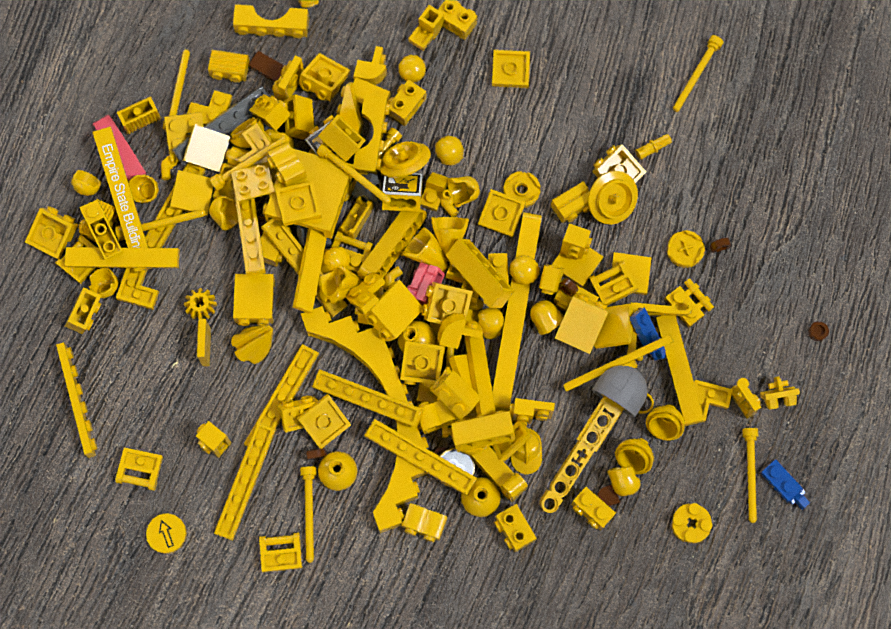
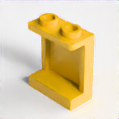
(253, 299)
(394, 311)
(582, 322)

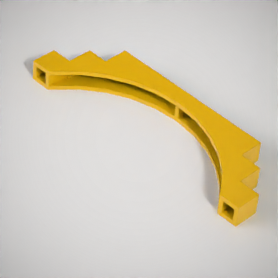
(377, 357)

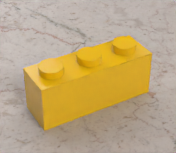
(483, 431)

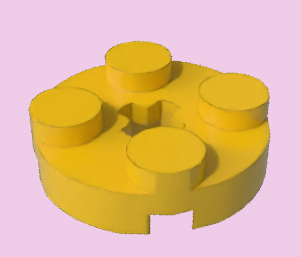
(690, 534)

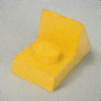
(434, 187)

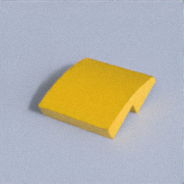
(616, 327)

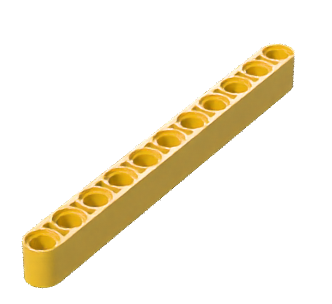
(514, 318)

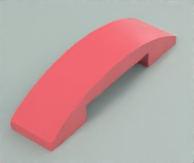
(130, 162)

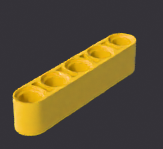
(392, 243)

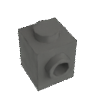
(365, 194)

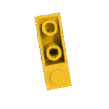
(349, 108)
(101, 229)

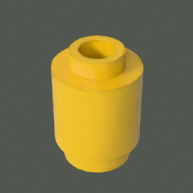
(234, 154)

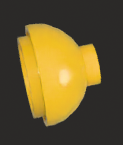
(236, 135)
(423, 333)
(665, 423)
(635, 454)
(337, 480)
(485, 506)

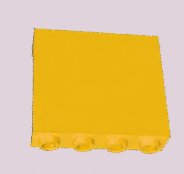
(330, 186)

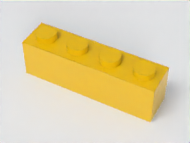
(479, 273)

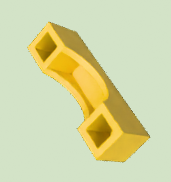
(293, 23)
(375, 111)

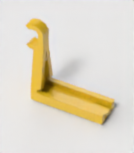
(655, 310)

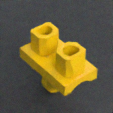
(788, 394)

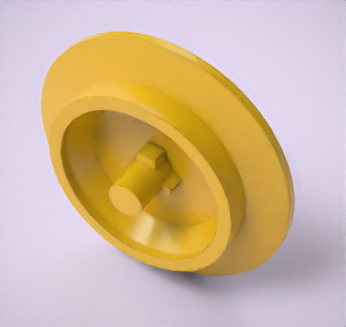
(404, 159)
(612, 197)

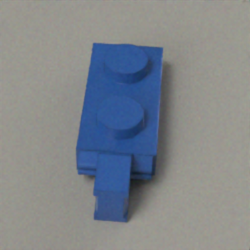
(647, 332)
(785, 484)

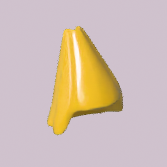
(448, 231)
(426, 249)
(337, 285)
(253, 343)

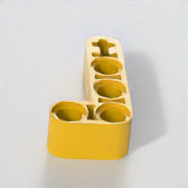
(496, 470)

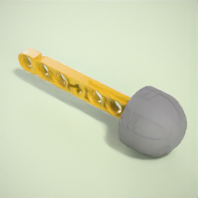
(621, 391)

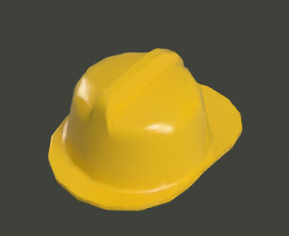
(529, 455)

